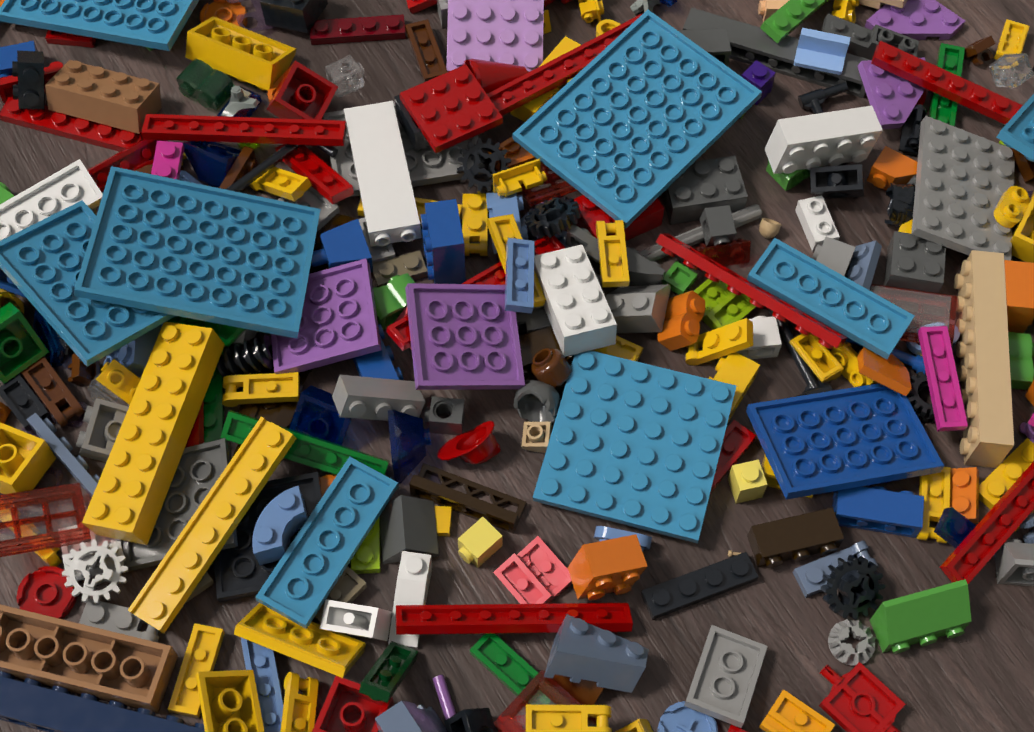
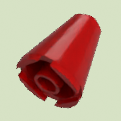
(494, 74)

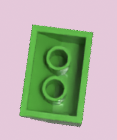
(922, 617)

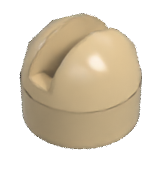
(769, 228)

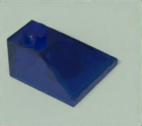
(211, 160)
(319, 417)
(406, 442)

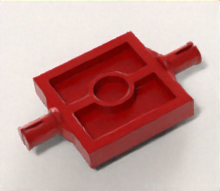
(860, 701)

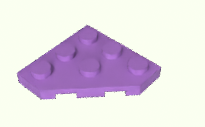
(918, 20)
(889, 94)

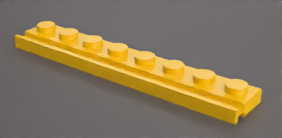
(212, 525)

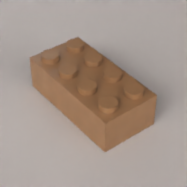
(103, 96)

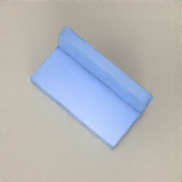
(821, 51)

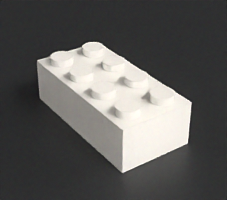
(823, 139)
(574, 301)

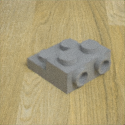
(102, 429)

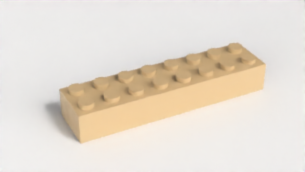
(984, 359)

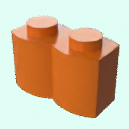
(682, 321)

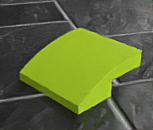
(722, 305)

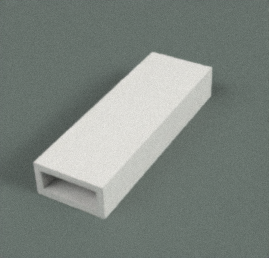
(382, 174)

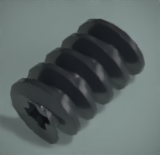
(247, 360)

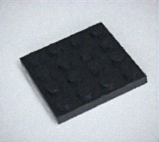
(236, 568)

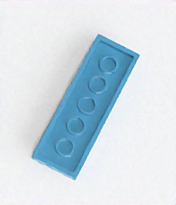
(830, 298)
(327, 542)

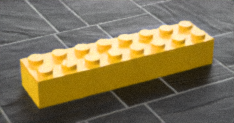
(154, 433)

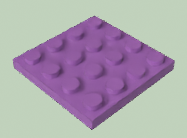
(335, 321)
(463, 337)

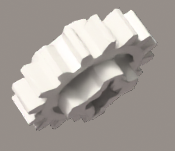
(82, 567)

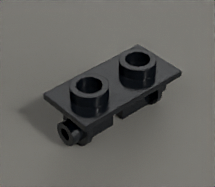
(911, 130)

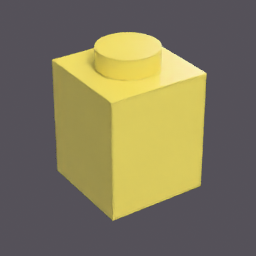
(747, 481)
(479, 542)

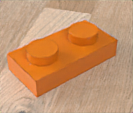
(965, 492)

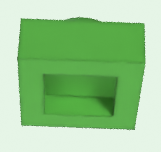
(679, 278)

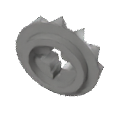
(845, 652)

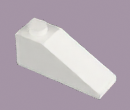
(411, 589)

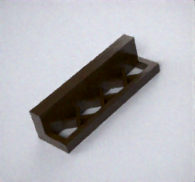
(467, 503)

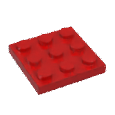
(451, 108)

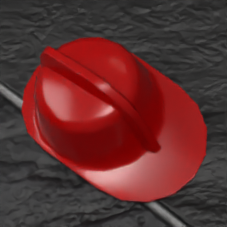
(472, 446)

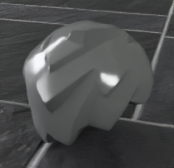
(537, 401)

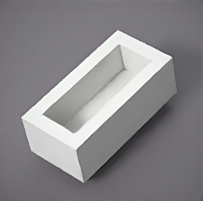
(816, 221)

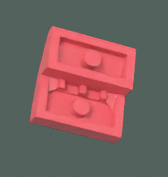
(534, 574)

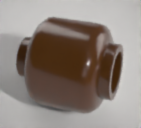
(551, 367)

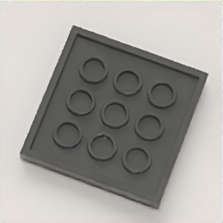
(192, 481)

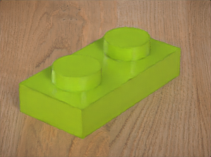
(368, 555)

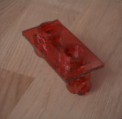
(728, 254)

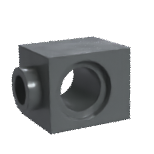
(717, 225)
(453, 424)

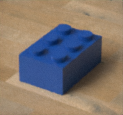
(443, 242)

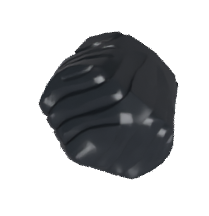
(901, 203)

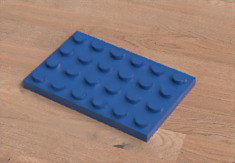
(842, 440)

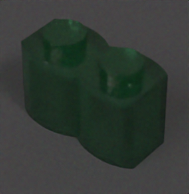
(205, 84)

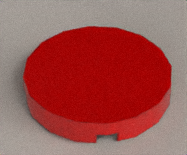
(46, 593)

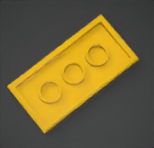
(313, 646)

